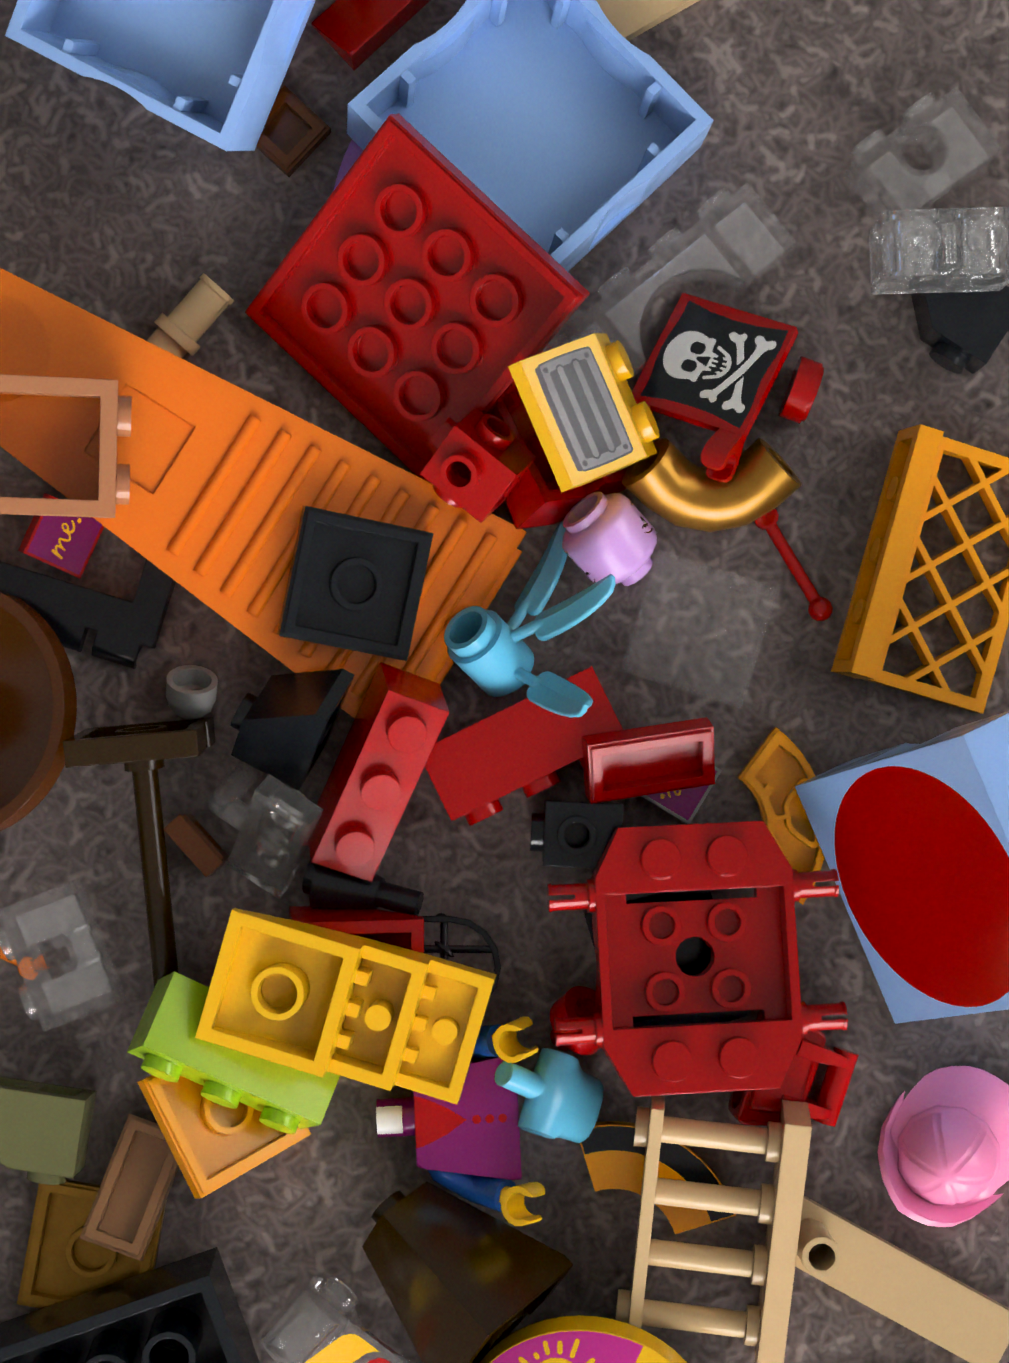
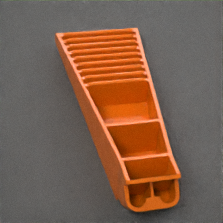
(227, 482)

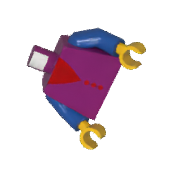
(477, 1142)

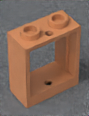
(114, 422)

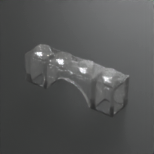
(728, 246)

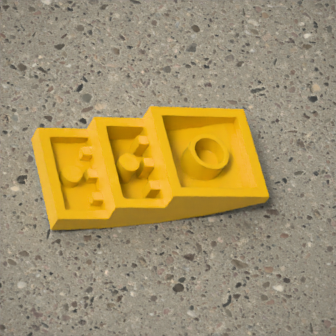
(344, 1005)

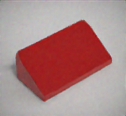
(362, 26)

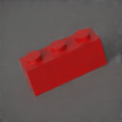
(514, 751)
(377, 771)

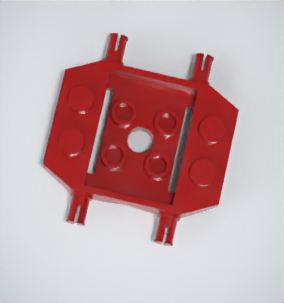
(749, 966)

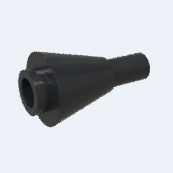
(342, 891)

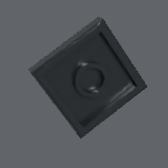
(355, 583)

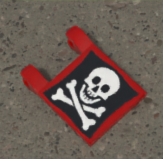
(715, 373)

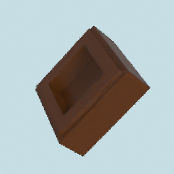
(291, 132)
(197, 844)

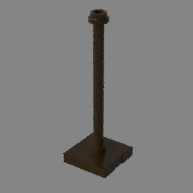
(143, 752)

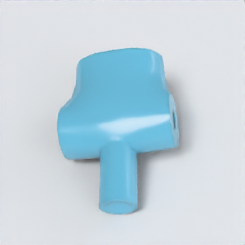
(557, 1095)

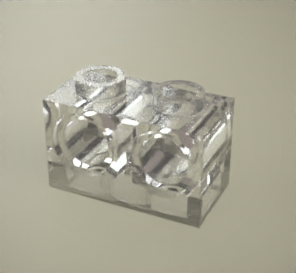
(940, 250)

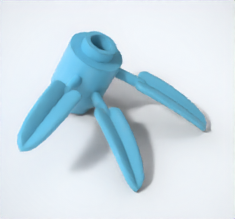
(499, 658)

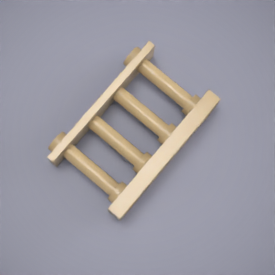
(774, 1204)

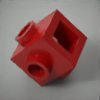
(476, 463)

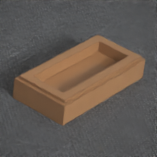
(132, 1190)

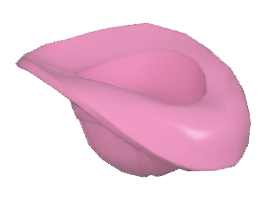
(947, 1146)

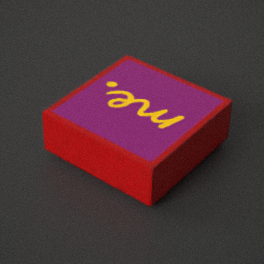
(62, 541)

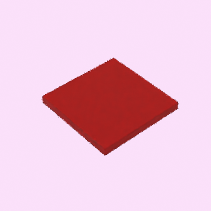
(413, 294)

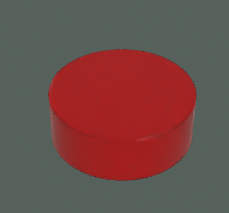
(802, 390)

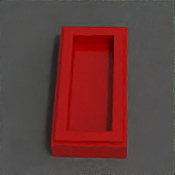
(648, 760)

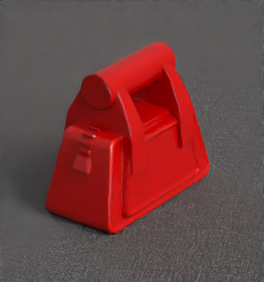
(761, 1106)

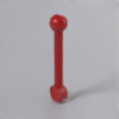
(819, 607)

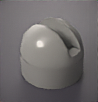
(191, 691)

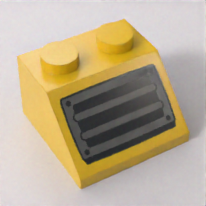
(585, 409)

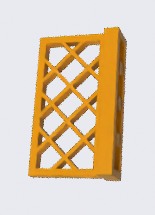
(888, 569)

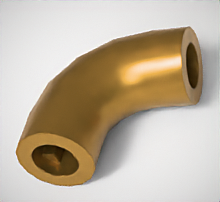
(692, 500)

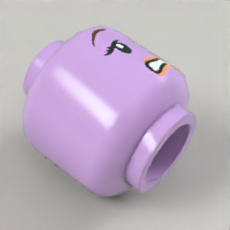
(609, 538)

